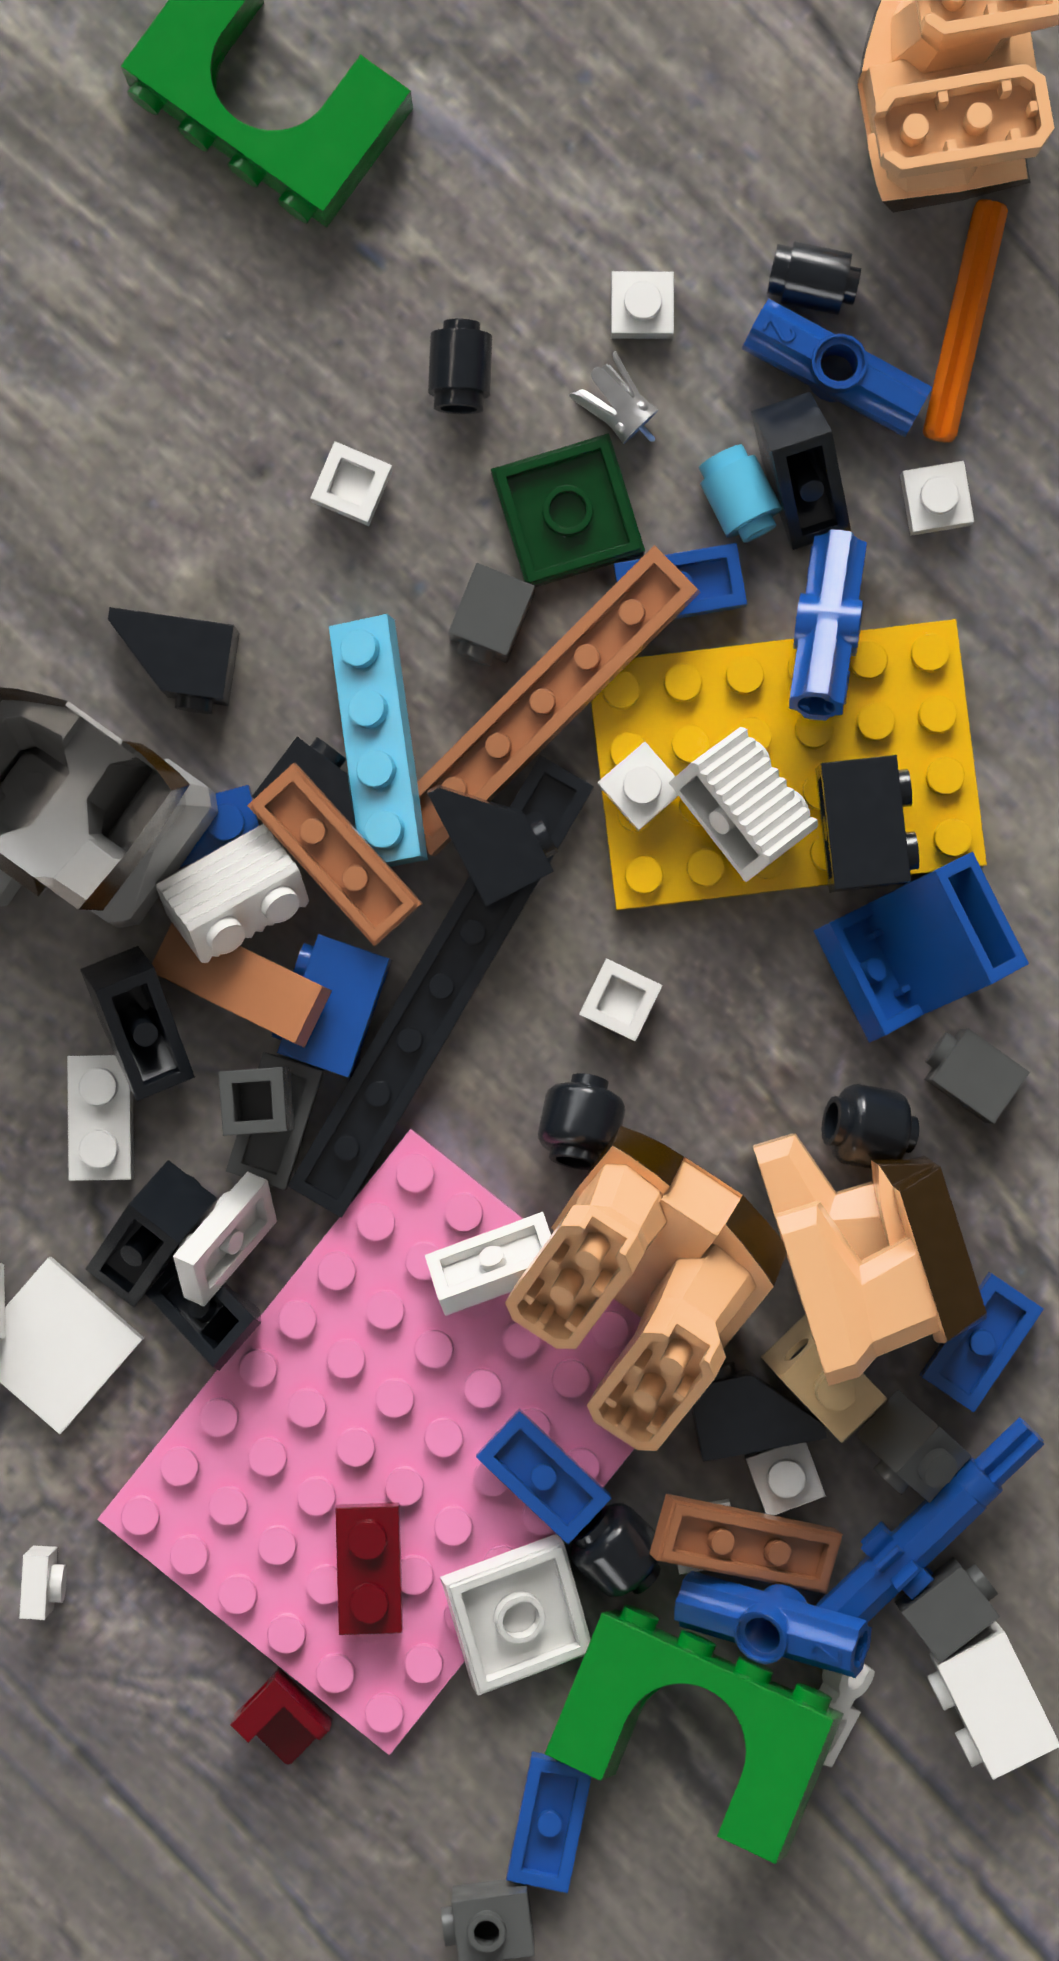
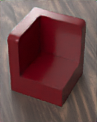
(282, 1718)

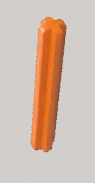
(965, 321)

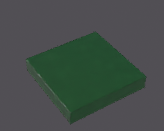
(568, 511)

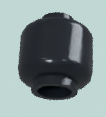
(579, 1120)
(869, 1125)
(615, 1551)

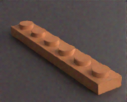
(558, 686)

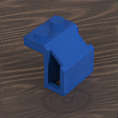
(921, 947)

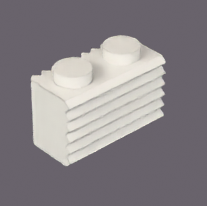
(744, 803)
(233, 893)

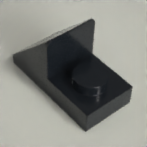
(212, 1329)

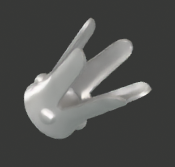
(630, 408)

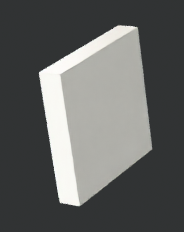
(61, 1345)
(517, 1614)

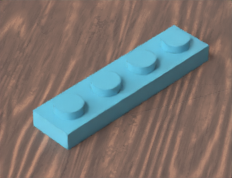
(378, 738)

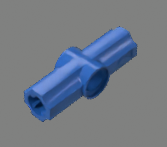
(800, 346)
(828, 625)
(748, 1615)

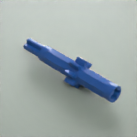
(901, 1556)

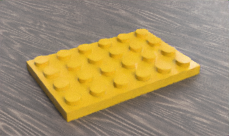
(899, 701)

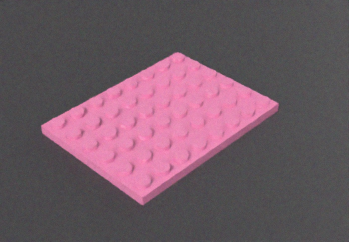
(365, 1400)

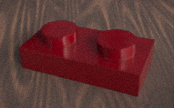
(369, 1568)

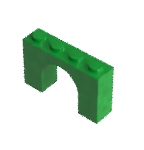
(307, 164)
(782, 1727)

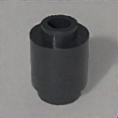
(813, 277)
(460, 366)

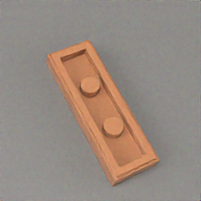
(334, 854)
(246, 987)
(745, 1543)

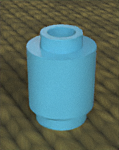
(739, 493)

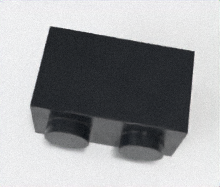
(865, 823)

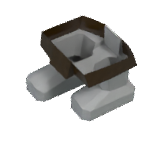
(90, 810)

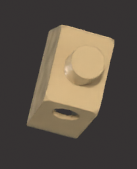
(839, 1406)

